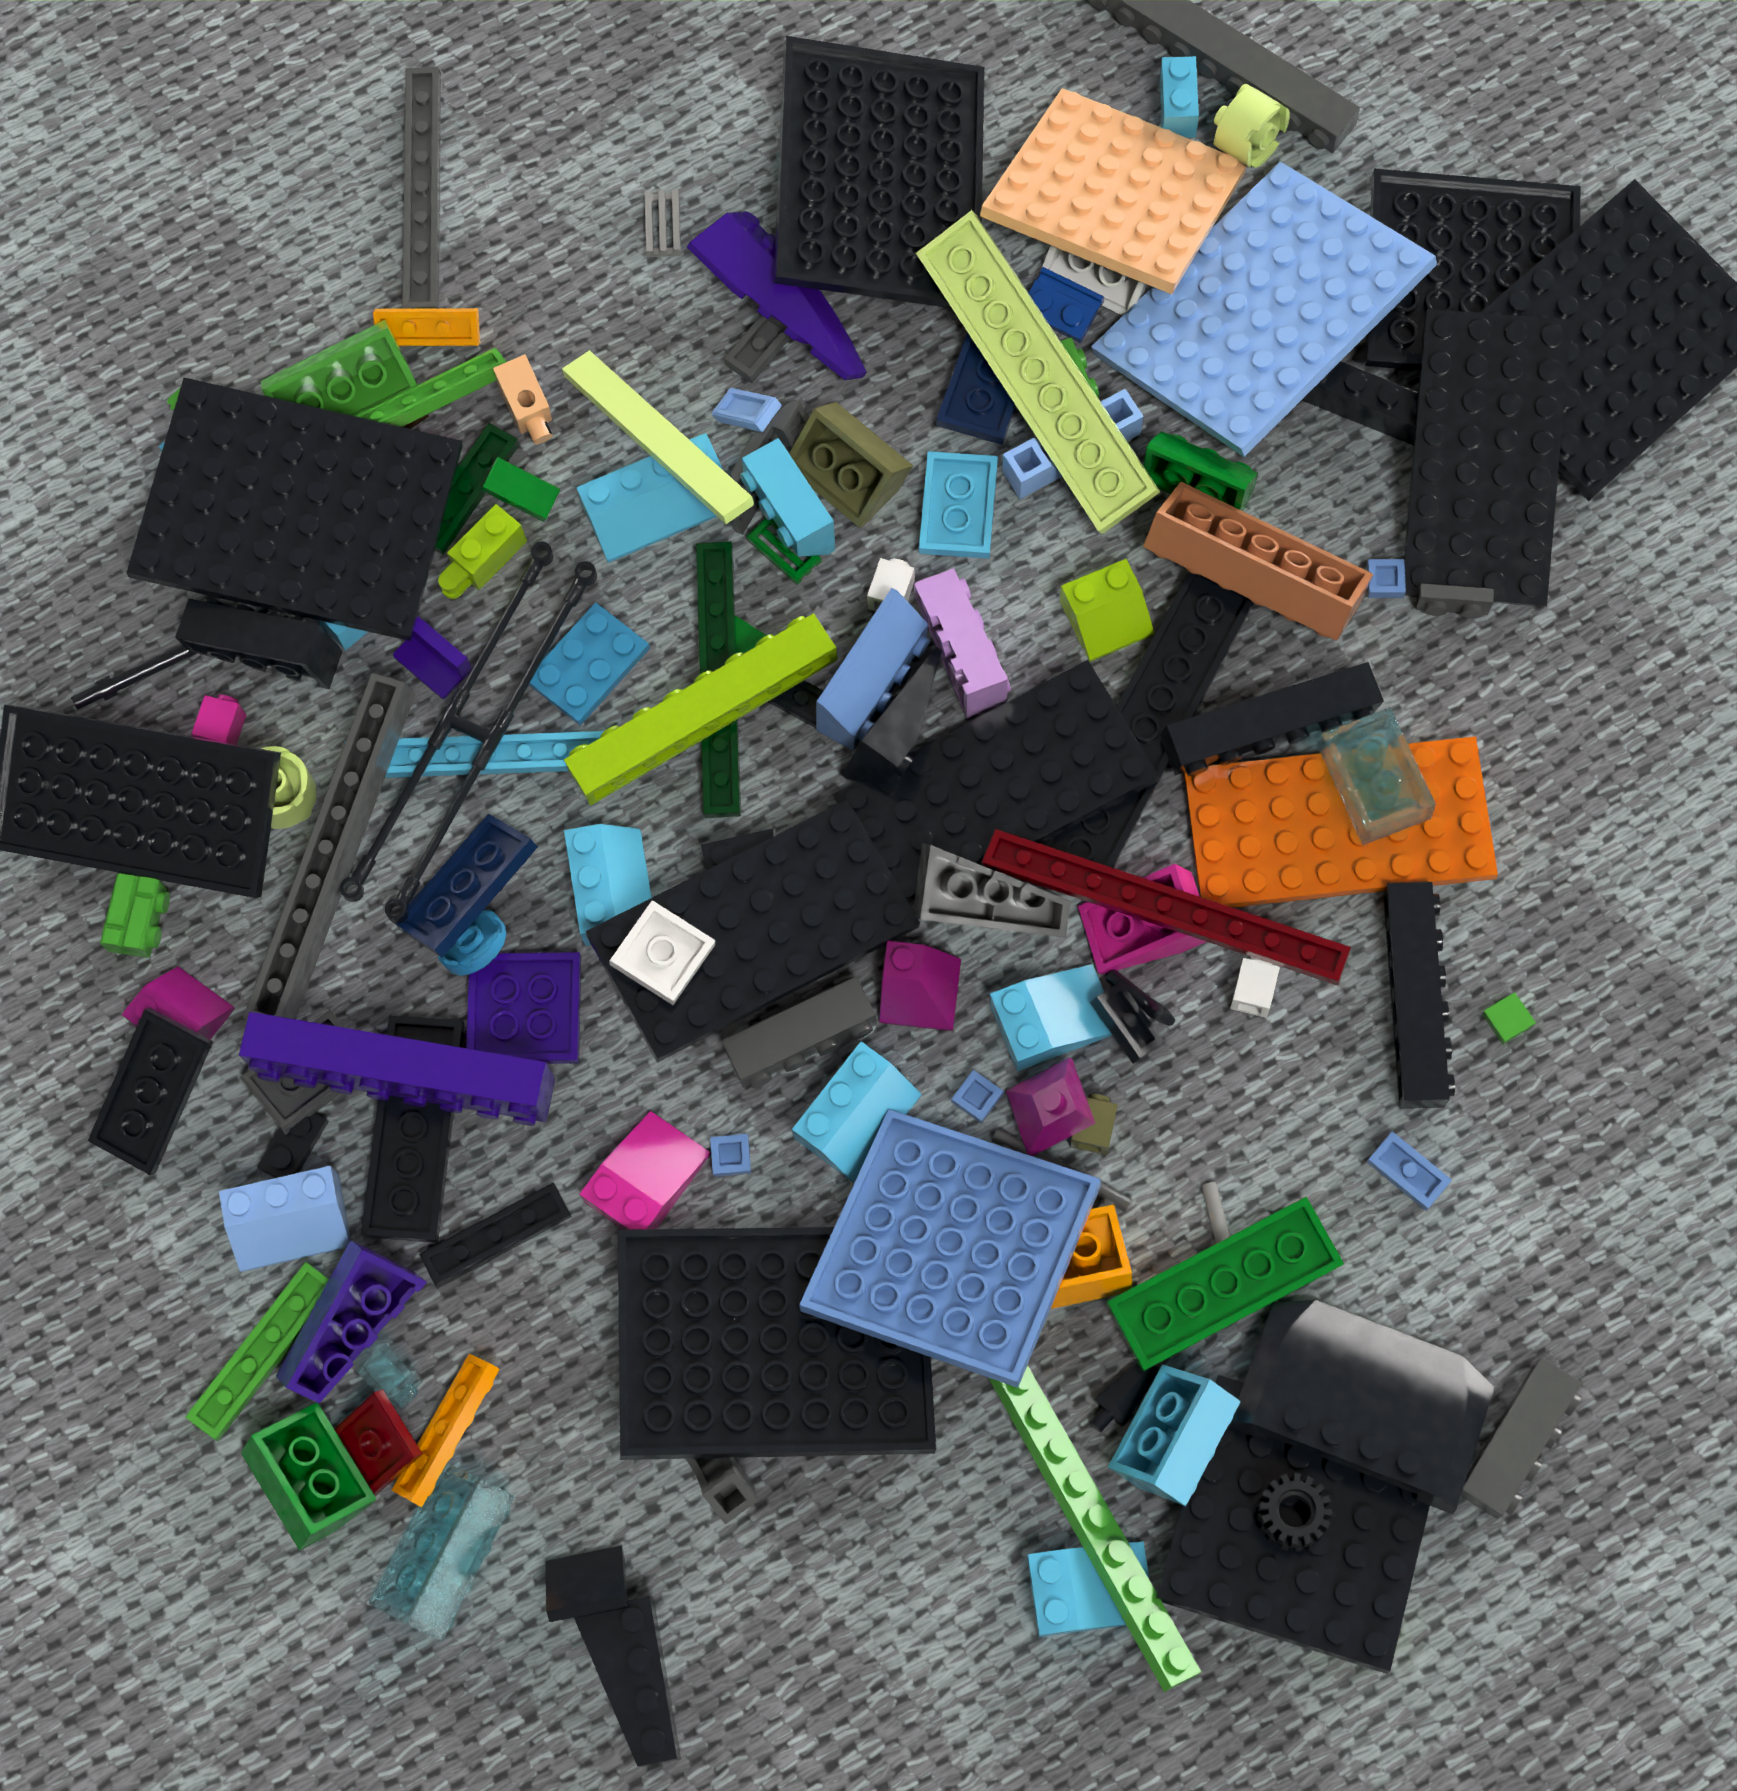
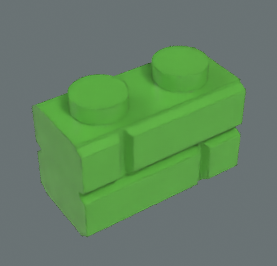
(135, 916)

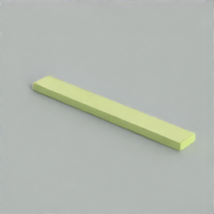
(658, 437)

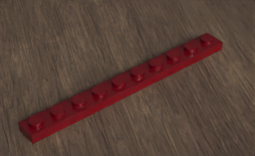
(1167, 907)

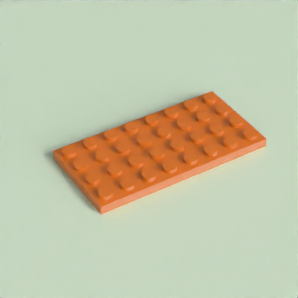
(1285, 835)

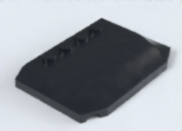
(1365, 1399)

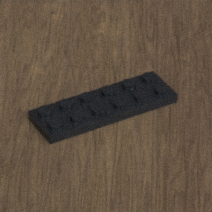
(410, 1151)

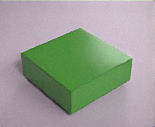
(1508, 1018)

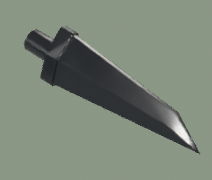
(1124, 1395)

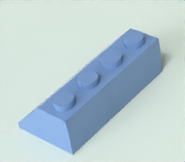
(872, 671)

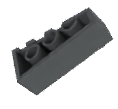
(974, 895)

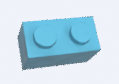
(1179, 95)

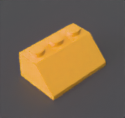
(1098, 1262)

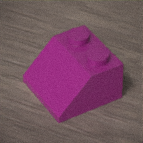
(183, 1000)

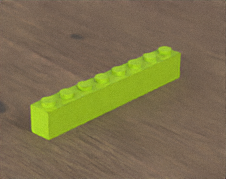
(701, 708)

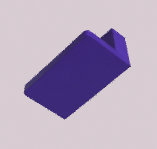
(433, 660)

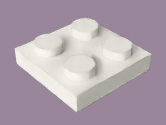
(662, 952)

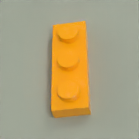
(432, 326)

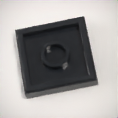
(585, 1583)

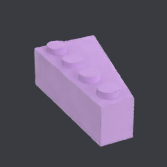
(964, 644)

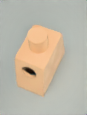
(524, 398)

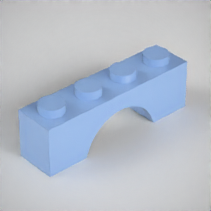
(1030, 466)

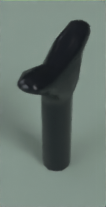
(1147, 1004)

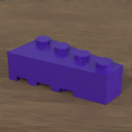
(346, 1319)

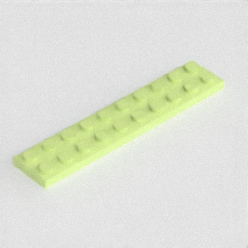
(1038, 373)

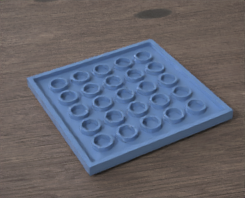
(951, 1247)

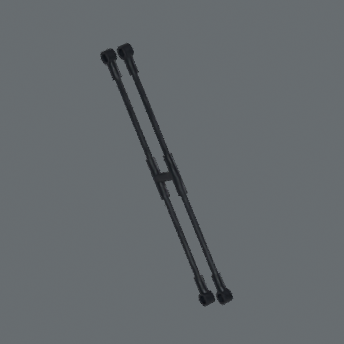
(451, 720)

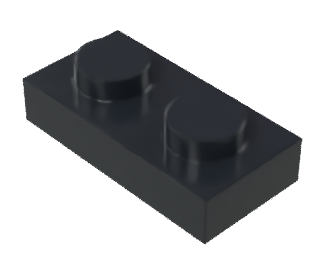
(1127, 1022)
(290, 1151)

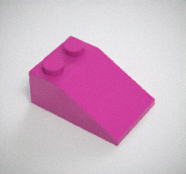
(1126, 941)
(644, 1175)

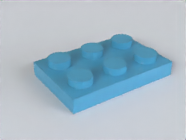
(588, 663)

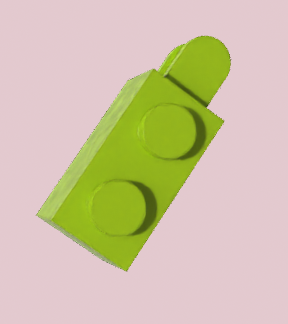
(481, 552)

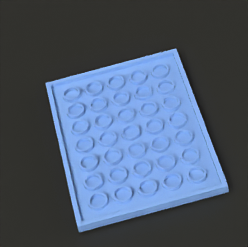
(1264, 308)

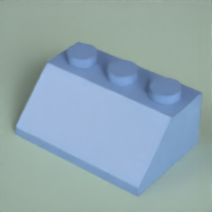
(285, 1218)

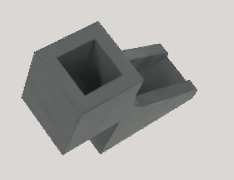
(724, 1486)

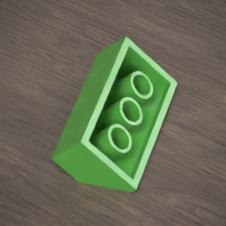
(346, 375)

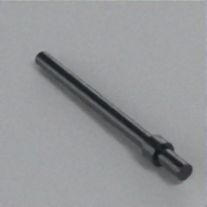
(108, 687)

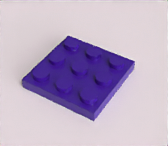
(527, 1007)

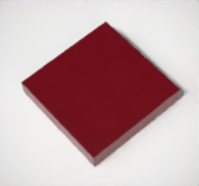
(378, 1441)

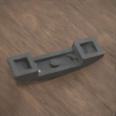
(784, 425)

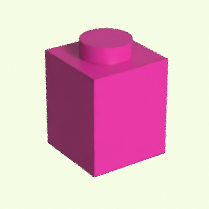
(219, 719)

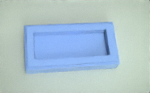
(746, 409)

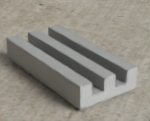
(661, 198)

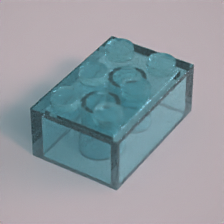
(1376, 776)

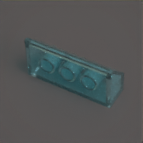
(442, 1552)

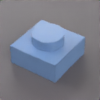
(1387, 578)
(977, 1096)
(730, 1155)

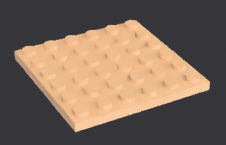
(1114, 190)

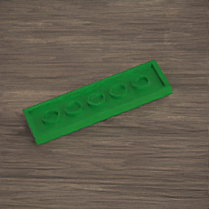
(1224, 1283)

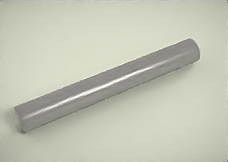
(1215, 1211)

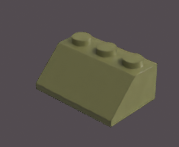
(848, 463)

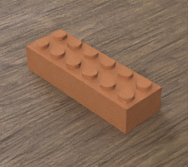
(1257, 560)

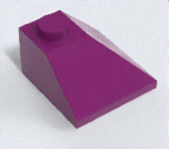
(919, 986)
(1050, 1107)

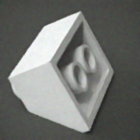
(1118, 290)

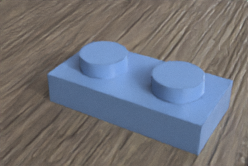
(1409, 1171)

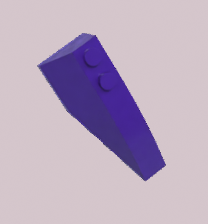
(744, 260)

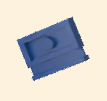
(1065, 304)

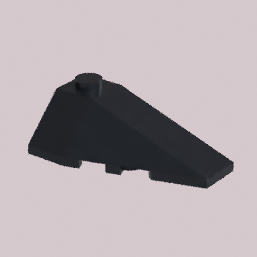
(893, 736)

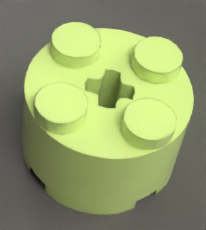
(1250, 126)
(296, 791)

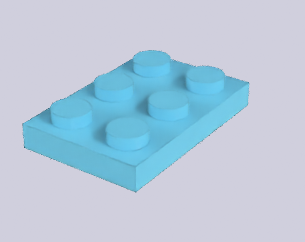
(958, 505)

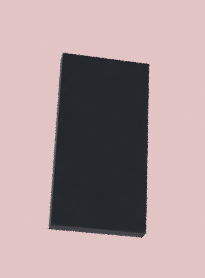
(150, 1091)

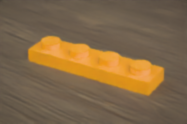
(446, 1429)

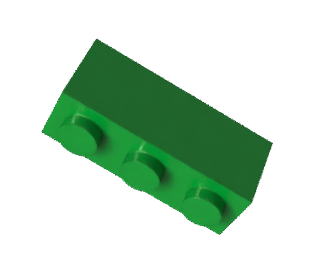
(1174, 460)
(307, 1475)

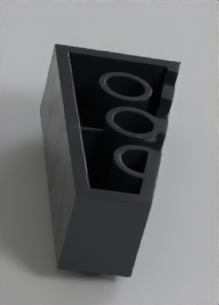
(260, 640)
(634, 1676)

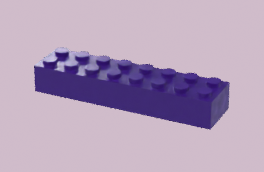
(397, 1068)

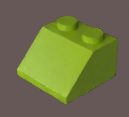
(1106, 610)

